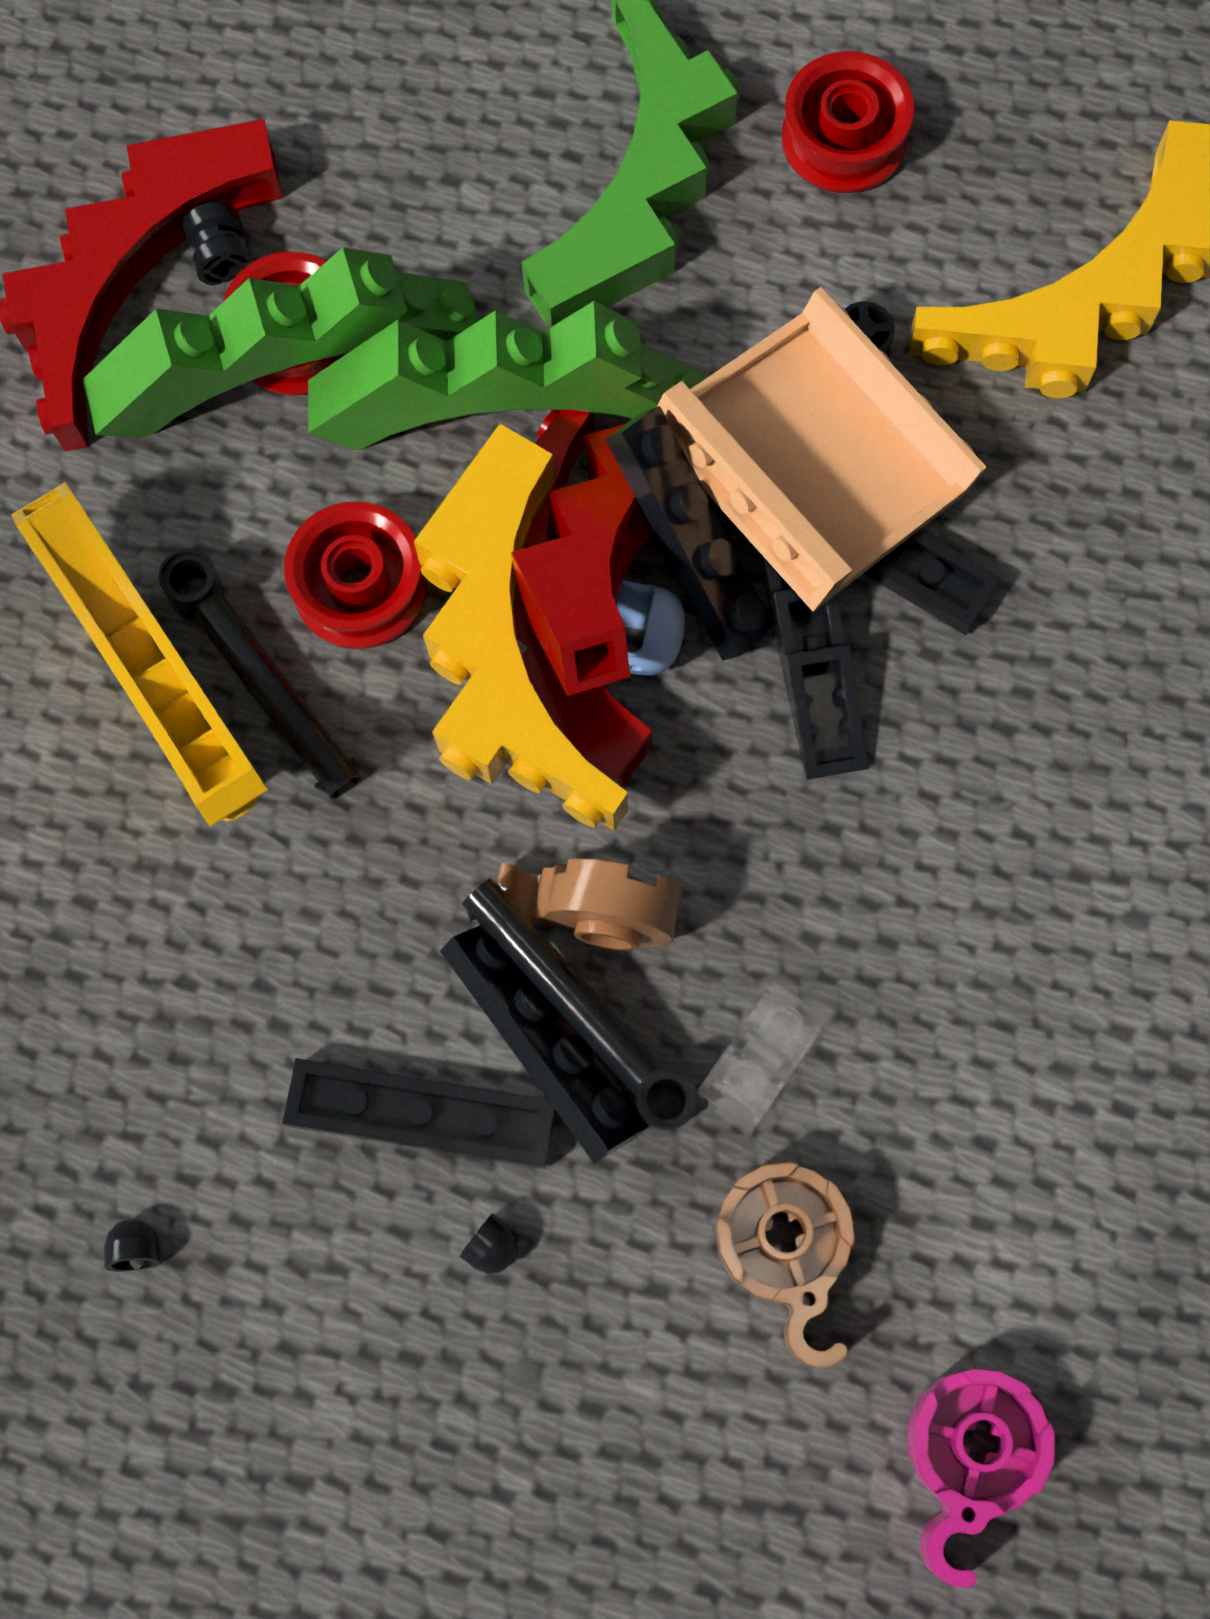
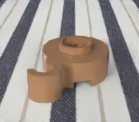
(597, 903)
(796, 1277)

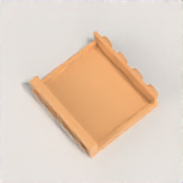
(820, 450)

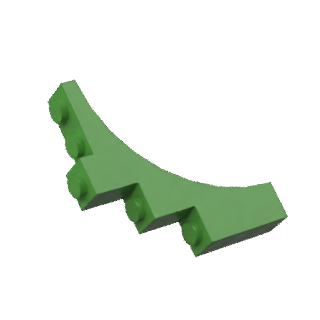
(626, 234)
(262, 329)
(493, 366)

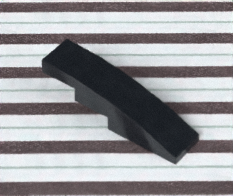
(817, 680)

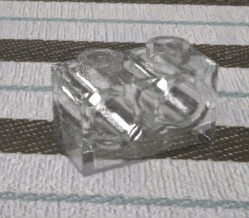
(761, 1059)

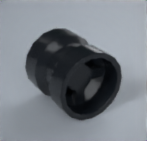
(216, 235)

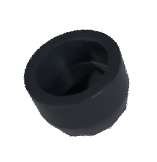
(131, 1241)
(491, 1247)

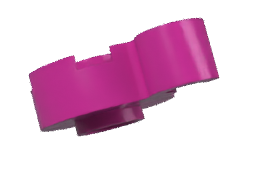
(969, 1489)

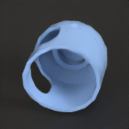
(663, 620)

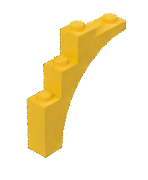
(1115, 293)
(474, 635)
(140, 656)

